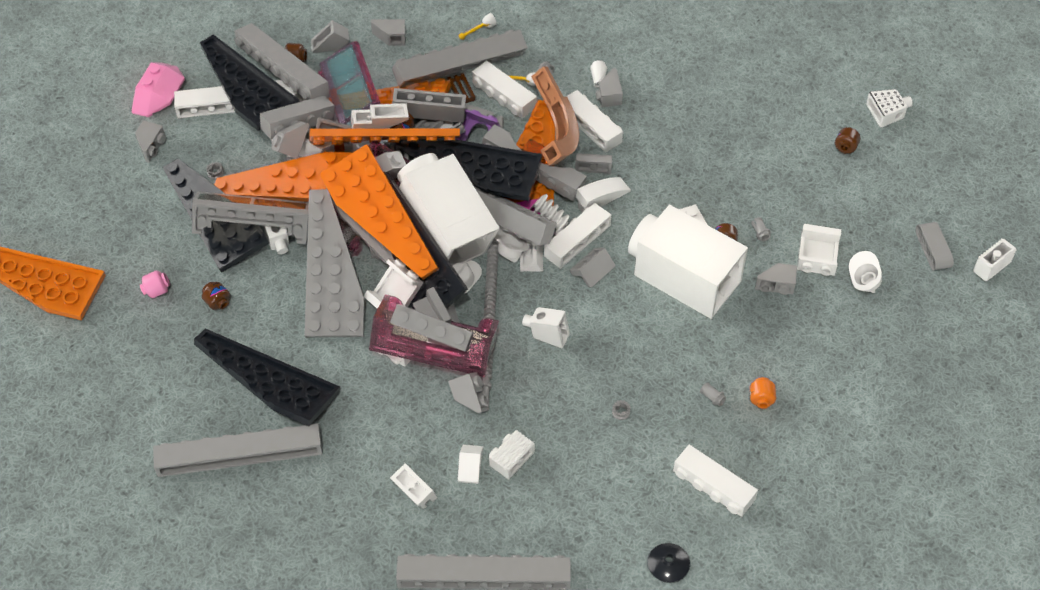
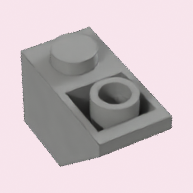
(389, 31)
(149, 139)
(778, 278)
(469, 392)

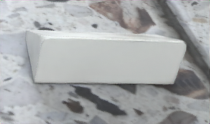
(532, 259)

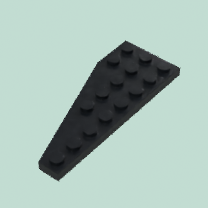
(243, 83)
(488, 167)
(224, 240)
(445, 280)
(271, 380)

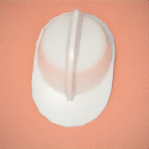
(510, 245)
(865, 271)
(468, 272)

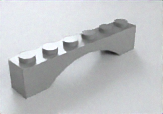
(562, 180)

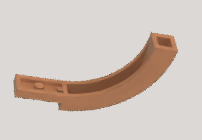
(563, 116)

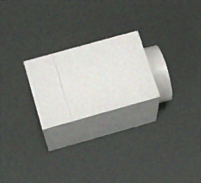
(448, 206)
(687, 259)

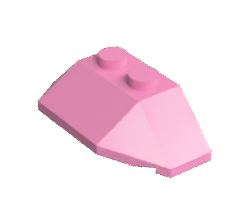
(156, 88)

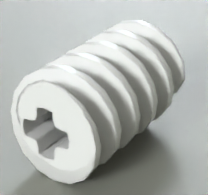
(551, 212)

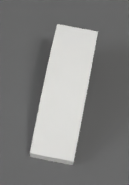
(379, 116)
(601, 191)

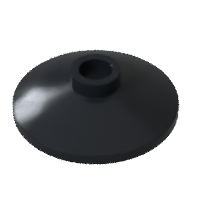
(668, 571)

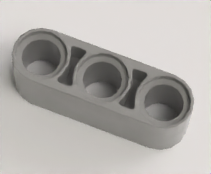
(934, 246)

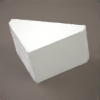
(470, 464)

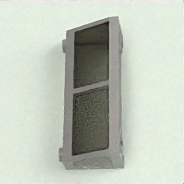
(250, 210)

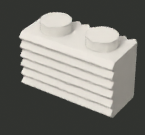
(994, 259)
(511, 454)

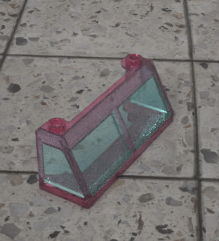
(348, 82)

